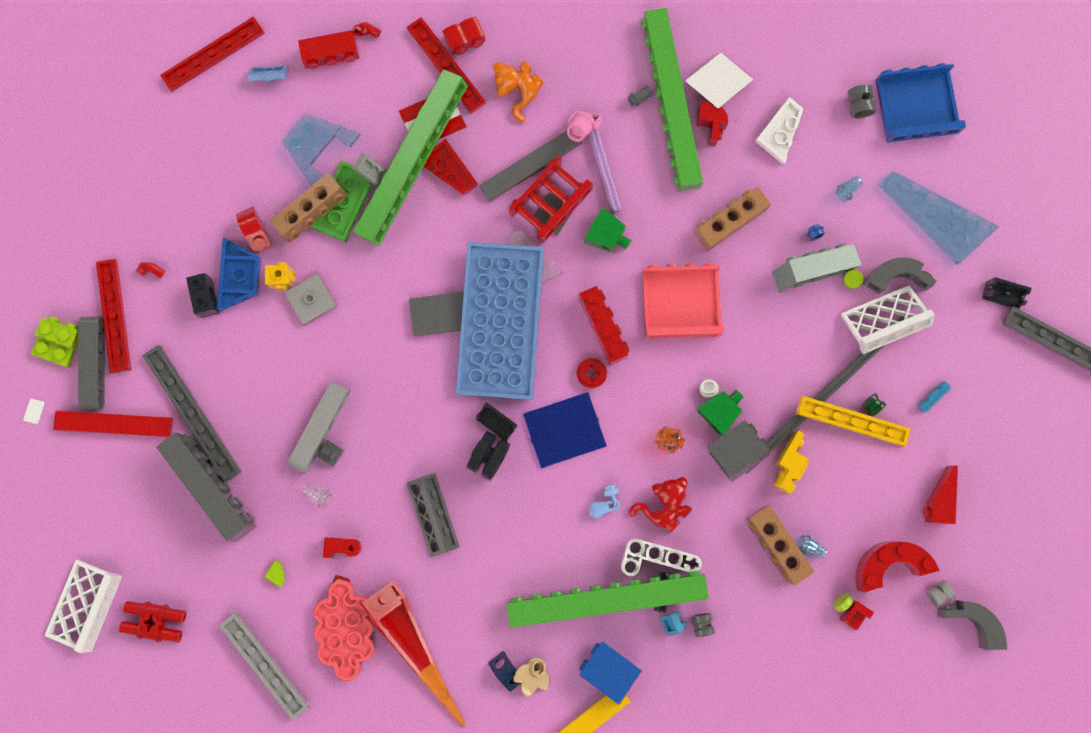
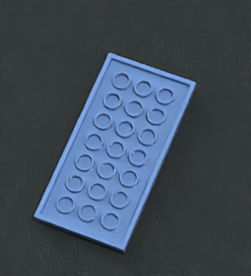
(500, 321)

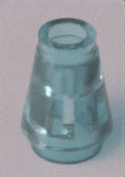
(849, 188)
(811, 547)

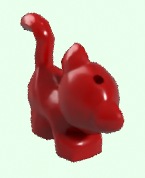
(670, 494)

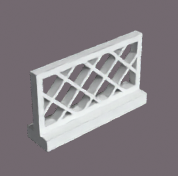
(897, 329)
(96, 615)

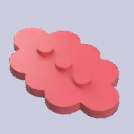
(343, 631)

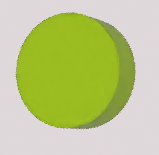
(853, 279)
(843, 602)

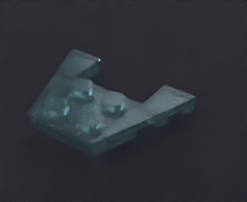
(309, 140)

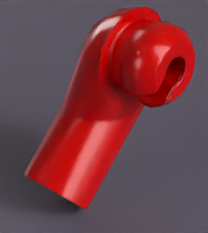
(366, 28)
(144, 267)

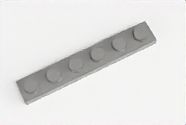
(264, 666)

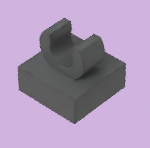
(330, 453)

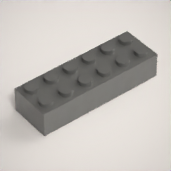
(206, 486)

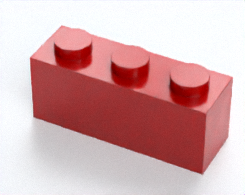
(328, 49)

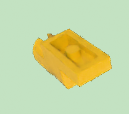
(792, 463)

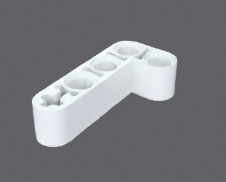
(662, 557)

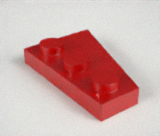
(449, 167)

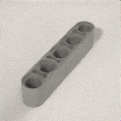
(318, 427)

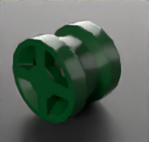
(873, 404)

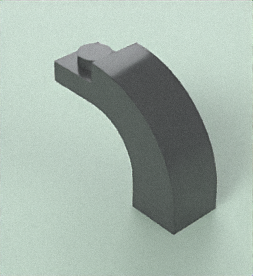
(899, 267)
(989, 629)

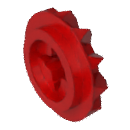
(597, 366)

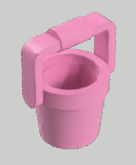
(582, 124)

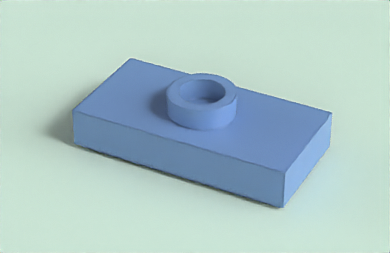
(267, 73)

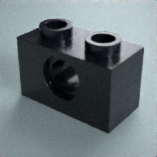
(202, 295)

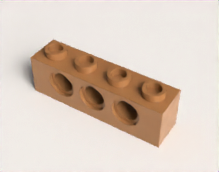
(758, 204)
(299, 207)
(801, 567)

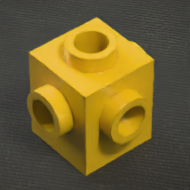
(279, 276)

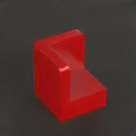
(856, 614)

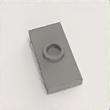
(369, 170)

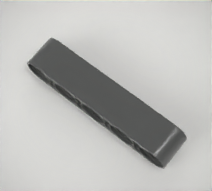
(91, 363)

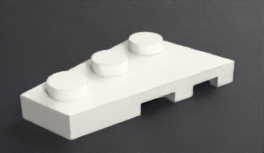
(779, 132)

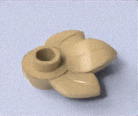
(530, 678)

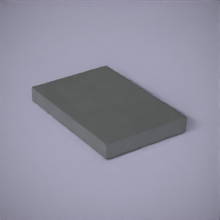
(436, 313)

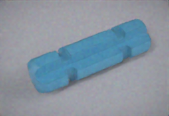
(934, 397)

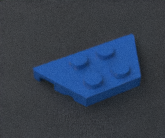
(238, 275)

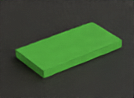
(342, 217)

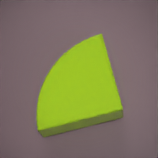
(276, 574)

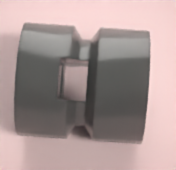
(861, 101)

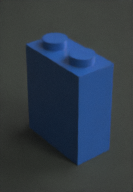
(609, 672)

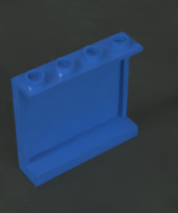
(918, 103)

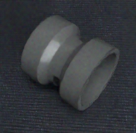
(703, 624)

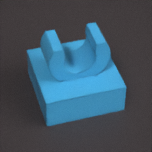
(672, 623)

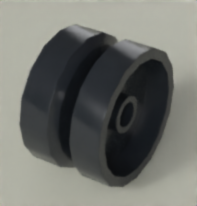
(486, 454)

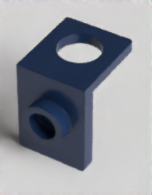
(505, 673)

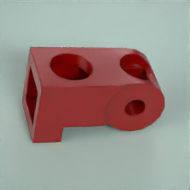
(350, 547)

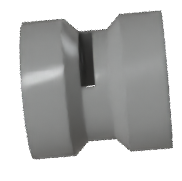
(940, 593)

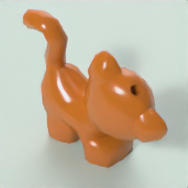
(508, 79)

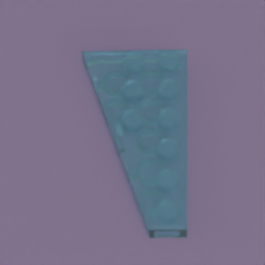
(946, 223)

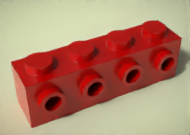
(603, 326)

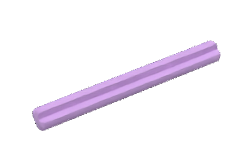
(604, 171)

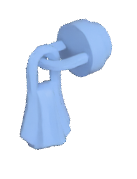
(599, 509)

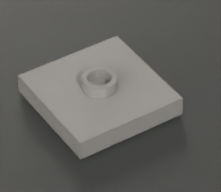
(310, 299)

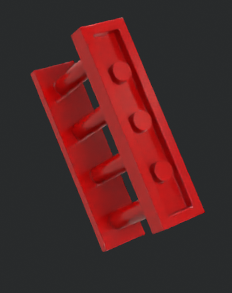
(556, 216)

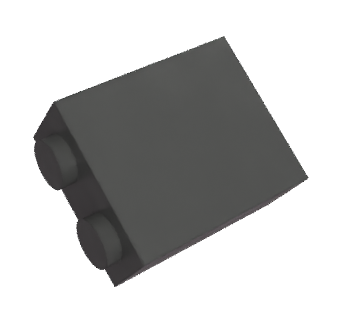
(739, 450)

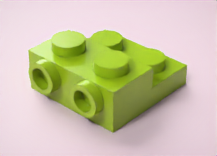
(56, 341)

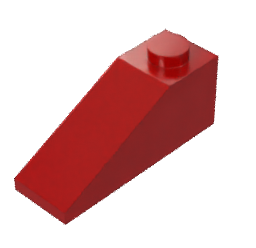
(942, 502)

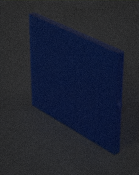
(564, 430)

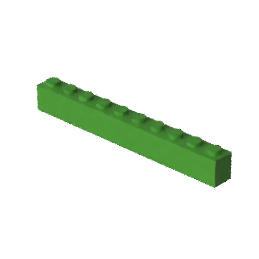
(672, 100)
(410, 158)
(607, 600)

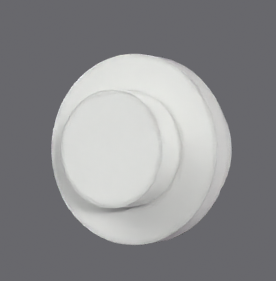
(709, 388)

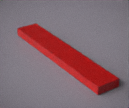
(212, 54)
(443, 61)
(113, 316)
(113, 423)

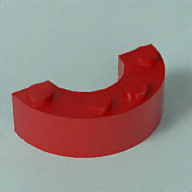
(879, 557)

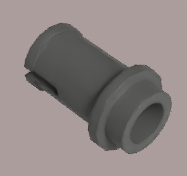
(641, 95)

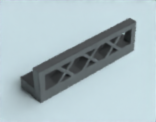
(435, 513)

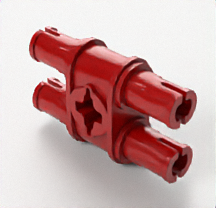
(160, 615)

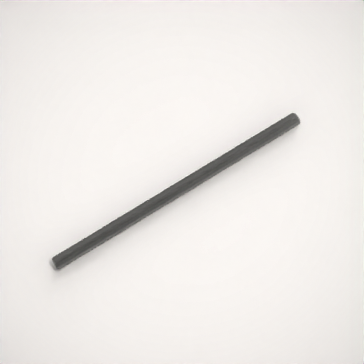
(822, 396)

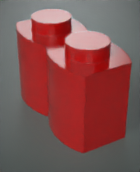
(464, 36)

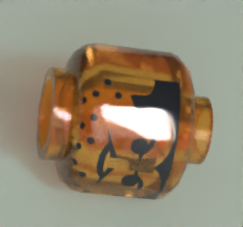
(669, 439)

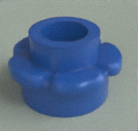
(815, 232)

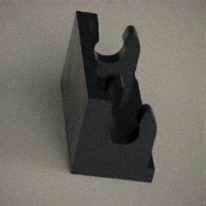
(1005, 292)
(496, 422)

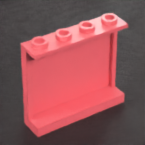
(682, 301)

